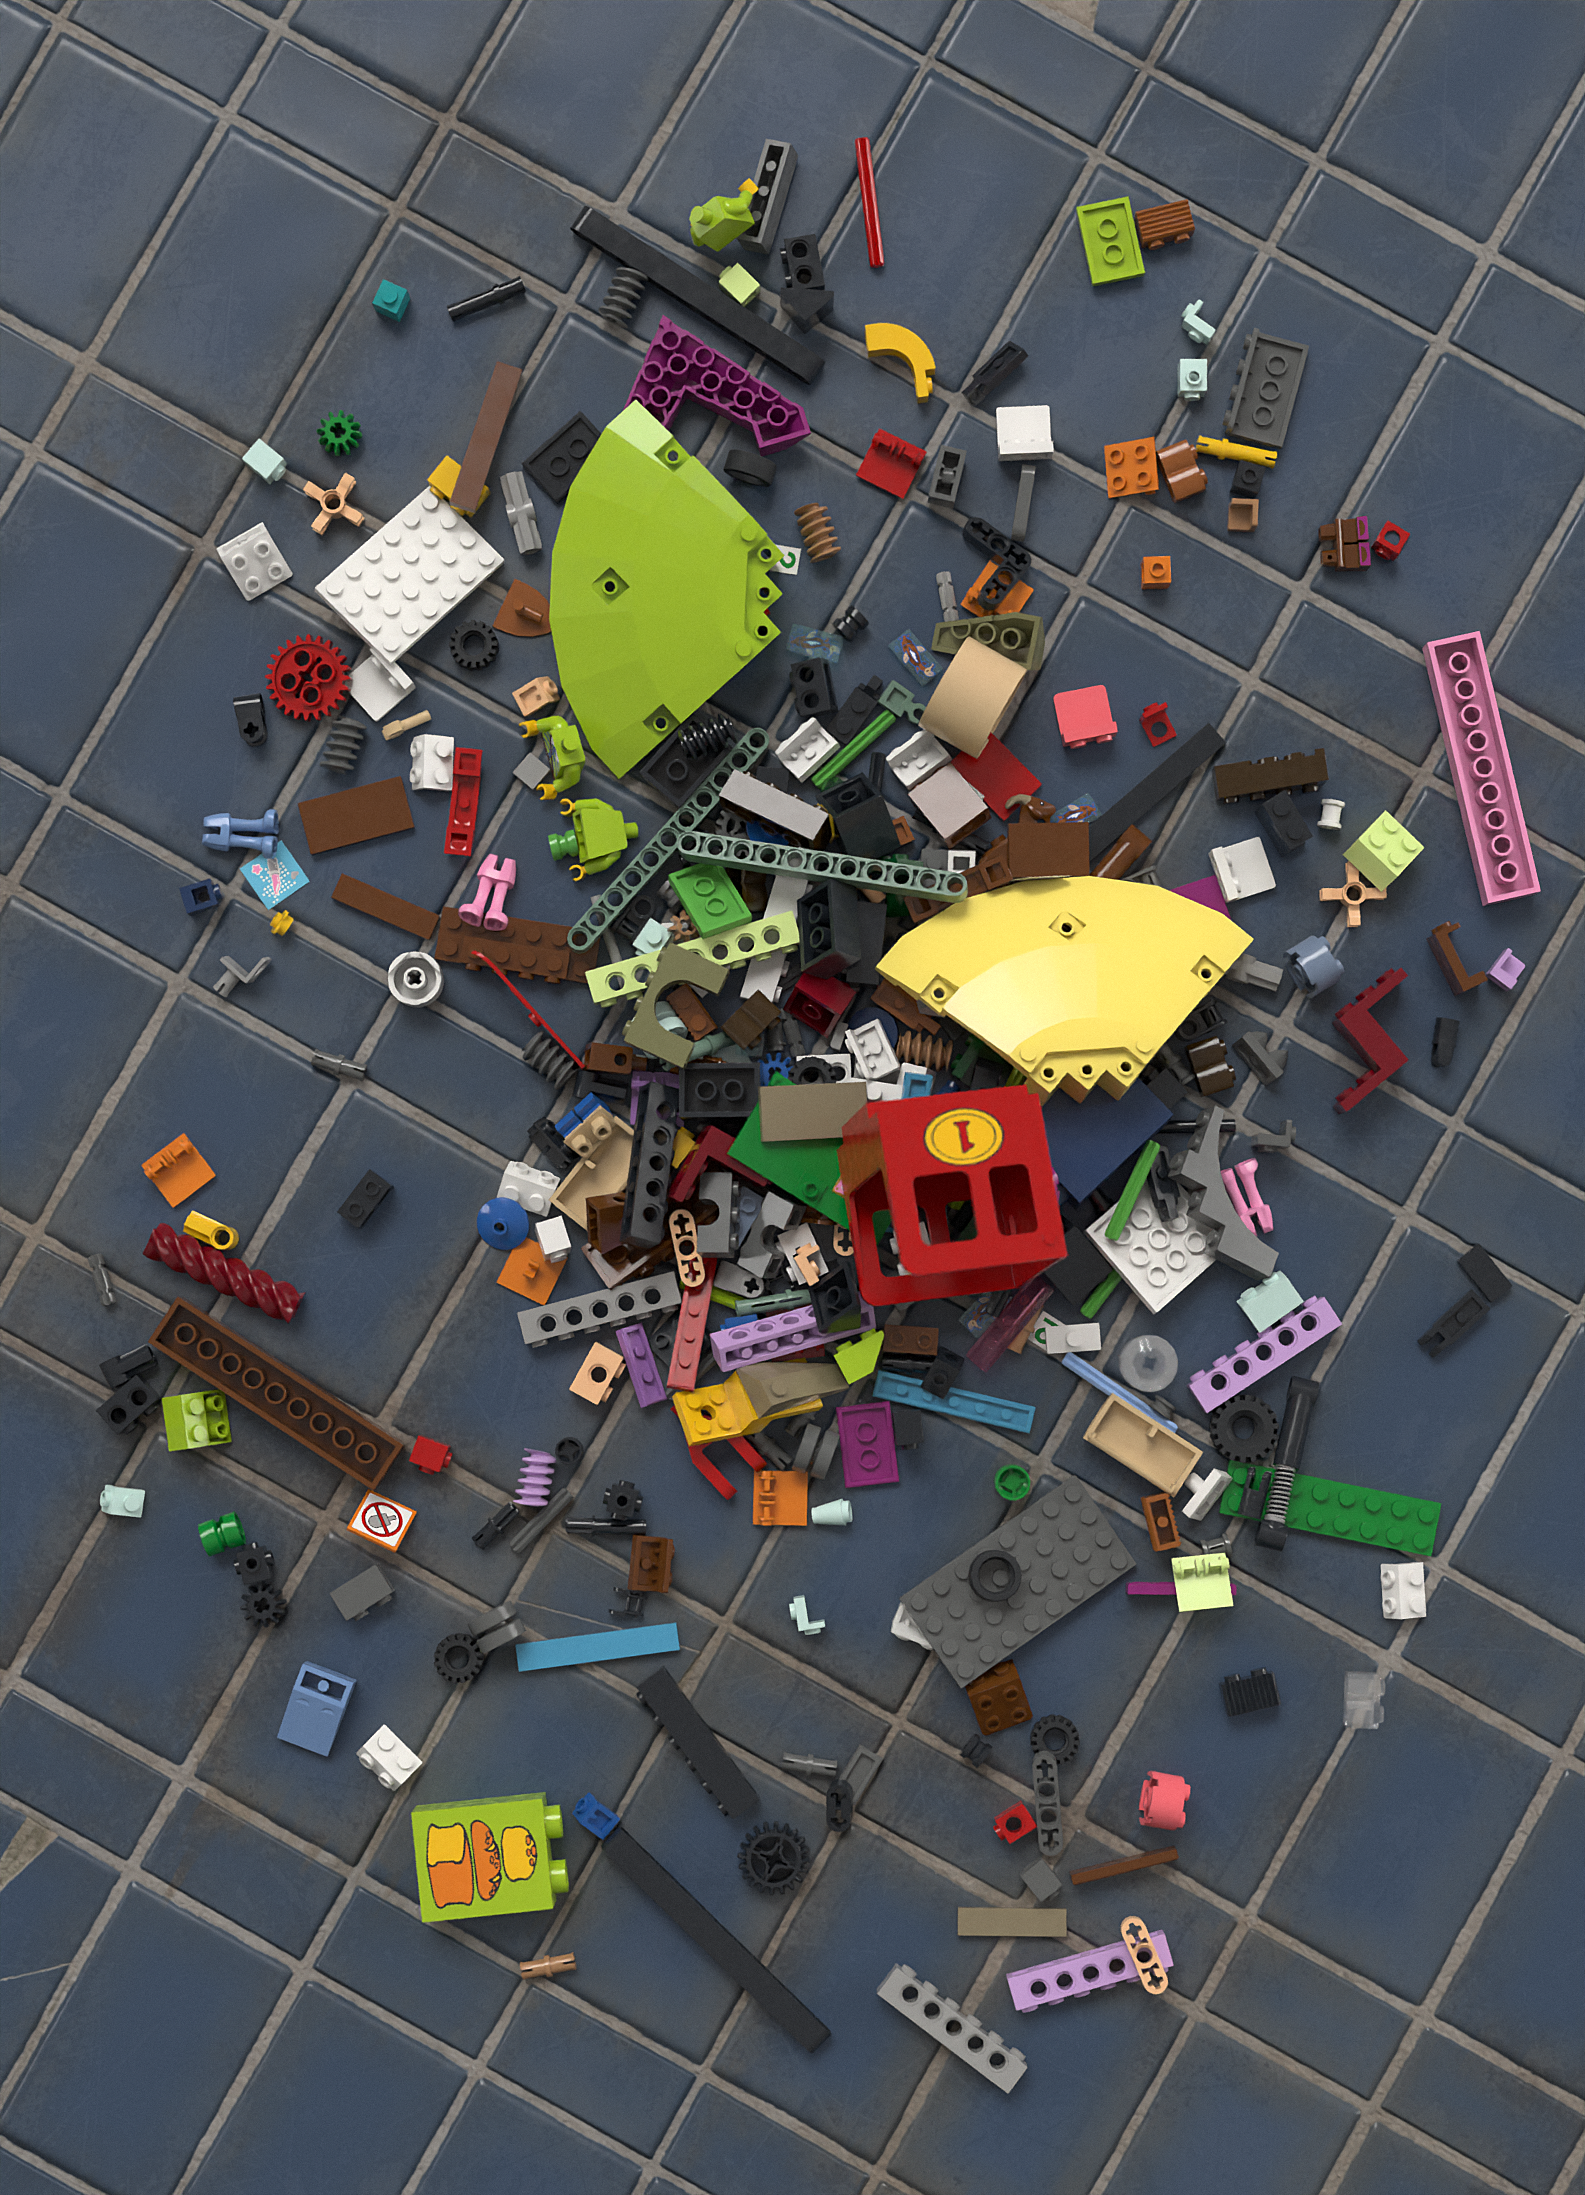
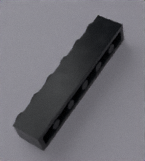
(697, 1742)

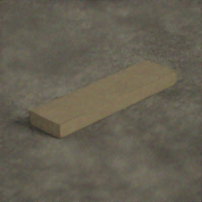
(1011, 1921)

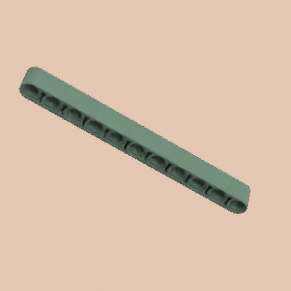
(662, 852)
(811, 858)

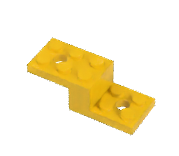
(730, 1411)

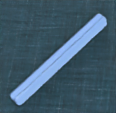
(1108, 1386)

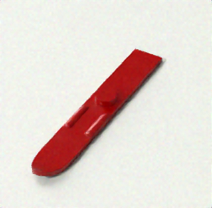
(534, 1016)

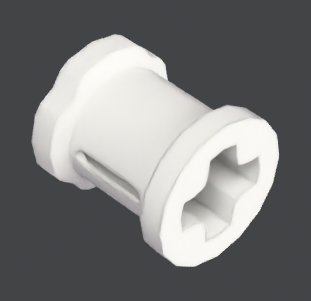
(1331, 814)

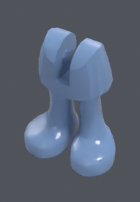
(228, 825)

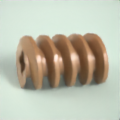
(816, 532)
(924, 1051)

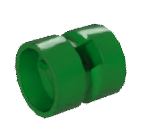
(1012, 1482)
(220, 1534)

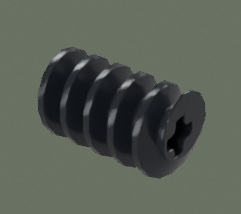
(707, 736)

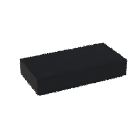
(1484, 1272)

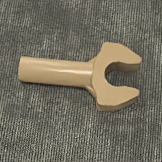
(397, 727)

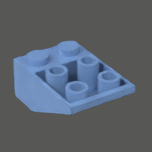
(316, 1708)

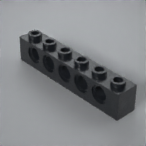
(634, 1227)

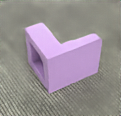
(1505, 970)

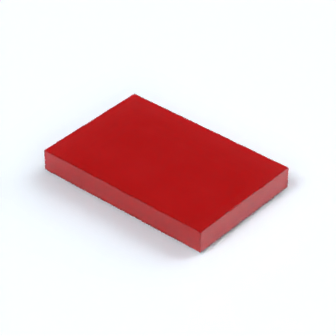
(996, 776)

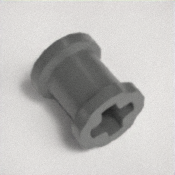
(1222, 1542)

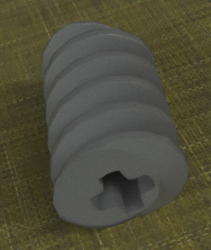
(621, 295)
(343, 745)
(549, 1060)

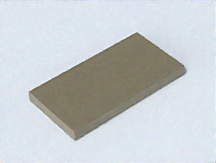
(808, 1110)

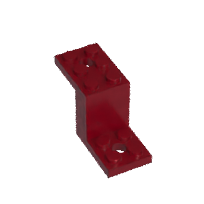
(1369, 1040)
(713, 1146)

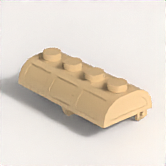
(598, 1174)
(1142, 1444)

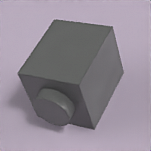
(1041, 1879)

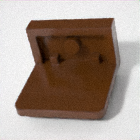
(999, 1698)

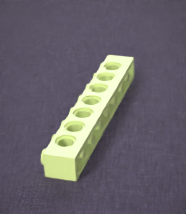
(783, 924)

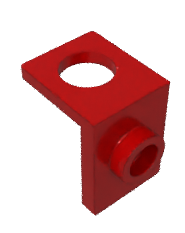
(1386, 549)
(1153, 714)

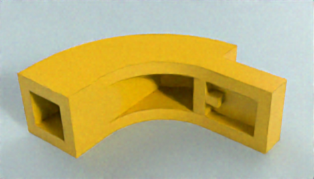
(902, 343)

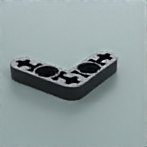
(1007, 565)

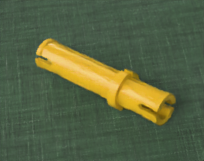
(1225, 449)

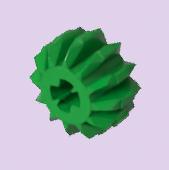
(341, 422)

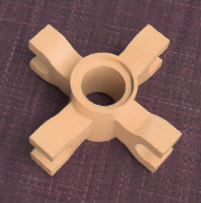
(344, 487)
(1353, 908)

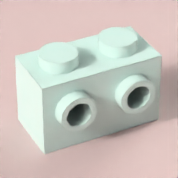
(1269, 1301)

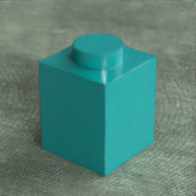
(391, 300)

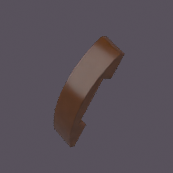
(978, 878)

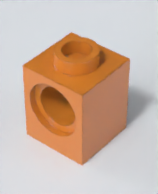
(1155, 572)

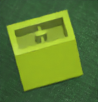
(861, 1357)
(196, 1420)

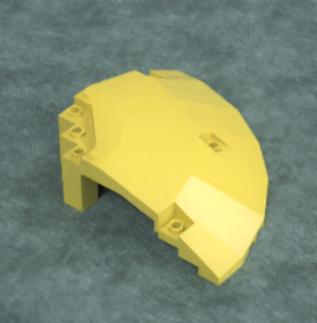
(1073, 1002)

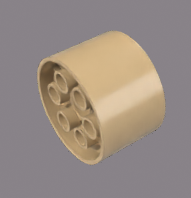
(972, 697)

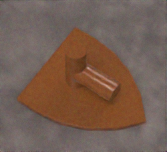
(523, 612)

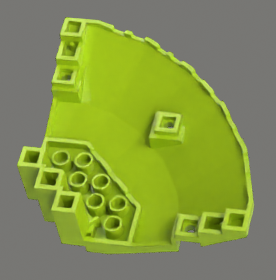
(681, 597)

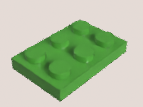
(709, 899)

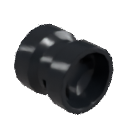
(848, 625)
(567, 1454)

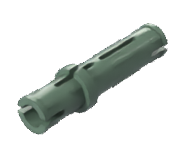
(707, 1046)
(744, 1307)

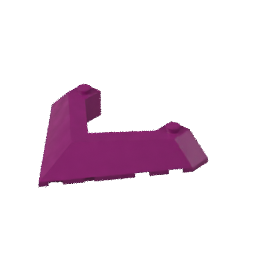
(685, 368)

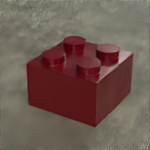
(819, 1002)

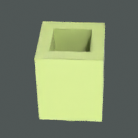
(738, 285)

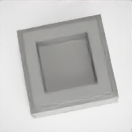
(531, 771)
(838, 1036)

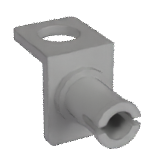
(236, 973)

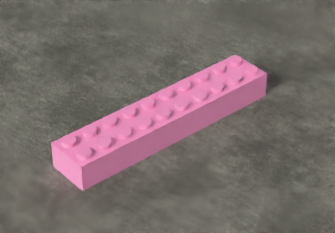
(1481, 768)

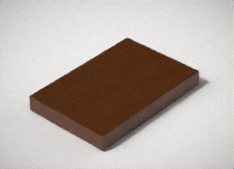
(1048, 849)

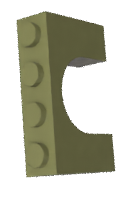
(675, 967)

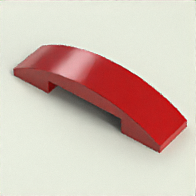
(464, 801)

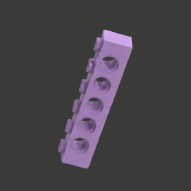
(1324, 1322)
(777, 1336)
(1074, 1965)

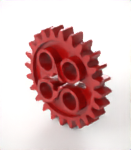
(328, 690)

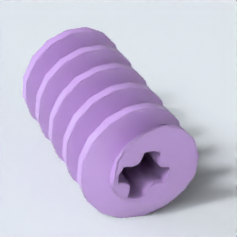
(535, 1478)

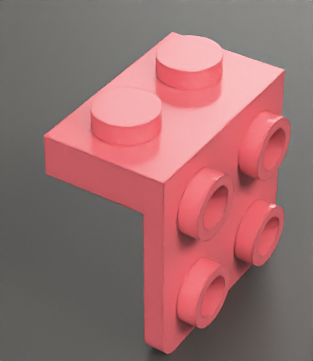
(1084, 716)

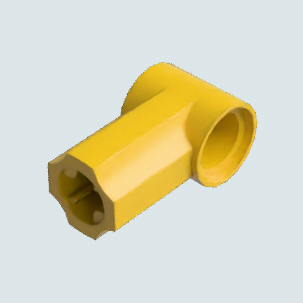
(209, 1230)

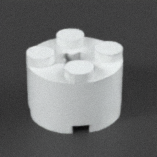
(431, 979)

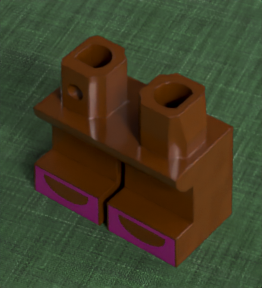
(1350, 544)

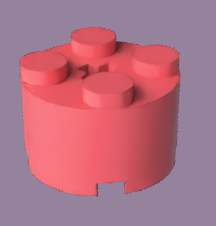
(1163, 1801)

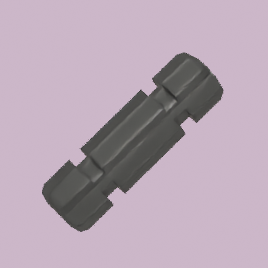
(792, 1034)
(102, 1279)

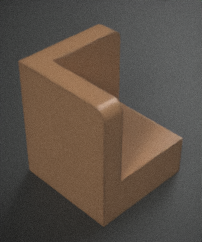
(1242, 515)

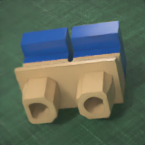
(586, 1126)

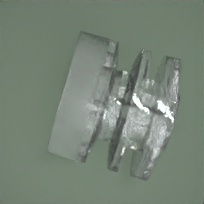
(1132, 1358)

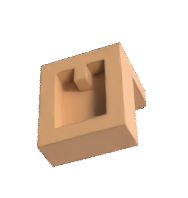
(536, 695)
(808, 1268)

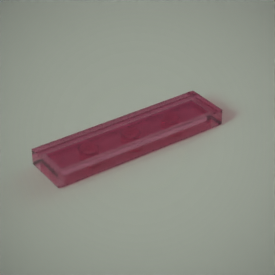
(1009, 1323)

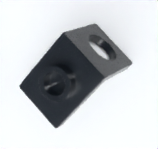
(942, 1373)

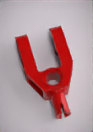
(711, 1472)

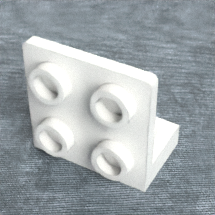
(1024, 433)
(254, 561)
(379, 686)
(1242, 869)

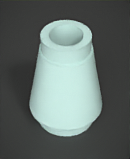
(833, 1513)

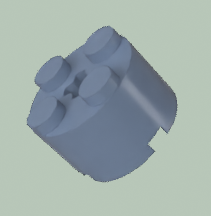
(1313, 965)

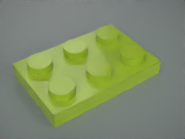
(1110, 241)

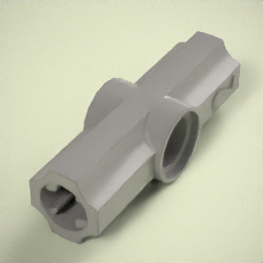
(521, 513)
(1250, 971)

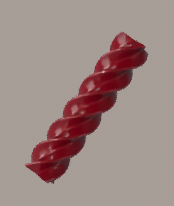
(226, 1275)

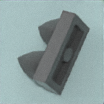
(1265, 1065)

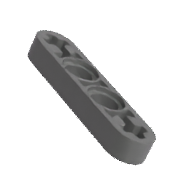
(1047, 1803)

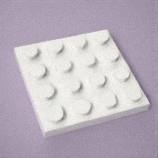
(1152, 1254)

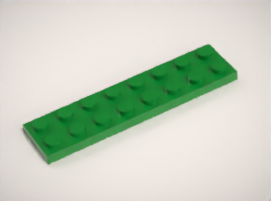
(1344, 1510)

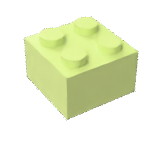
(1383, 851)

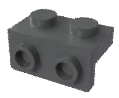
(1270, 1143)

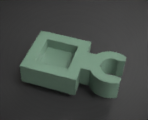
(898, 700)

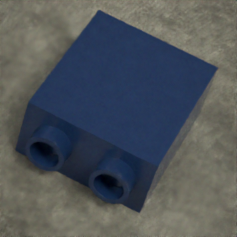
(1098, 1136)

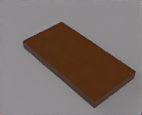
(356, 815)

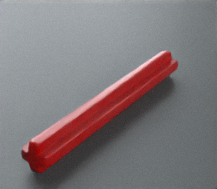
(869, 202)

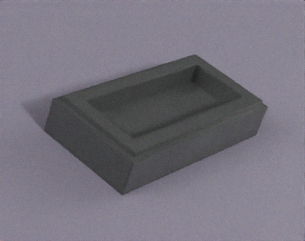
(860, 1771)

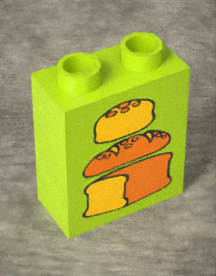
(487, 1856)

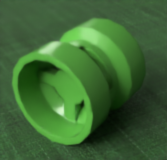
(562, 845)

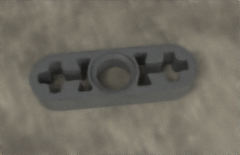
(1023, 502)

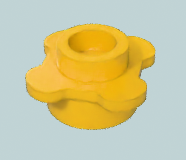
(281, 923)

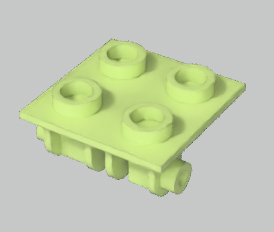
(1202, 1582)

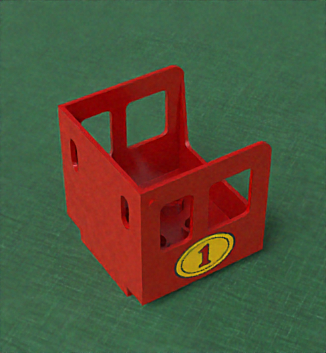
(945, 1151)

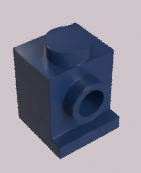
(192, 892)

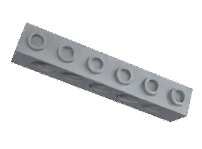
(531, 1319)
(1002, 2075)

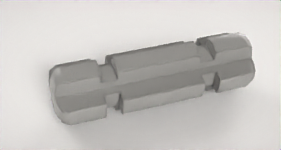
(947, 596)

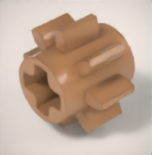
(676, 928)

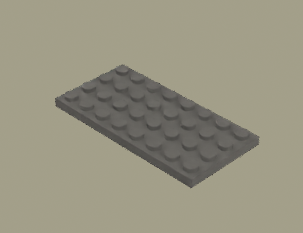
(1063, 1559)

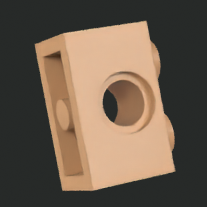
(584, 1383)

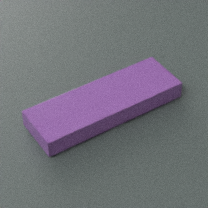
(641, 1365)

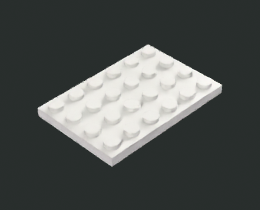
(409, 576)

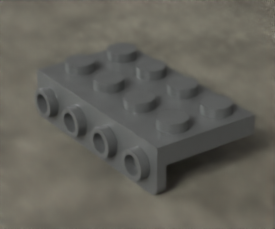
(1265, 389)

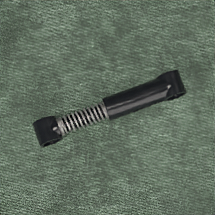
(1300, 1401)

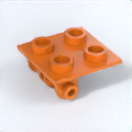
(1131, 468)
(1012, 603)
(178, 1170)
(780, 1498)

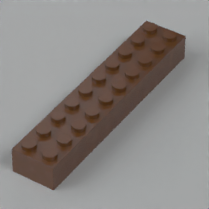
(277, 1392)

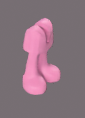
(501, 881)
(1246, 1171)

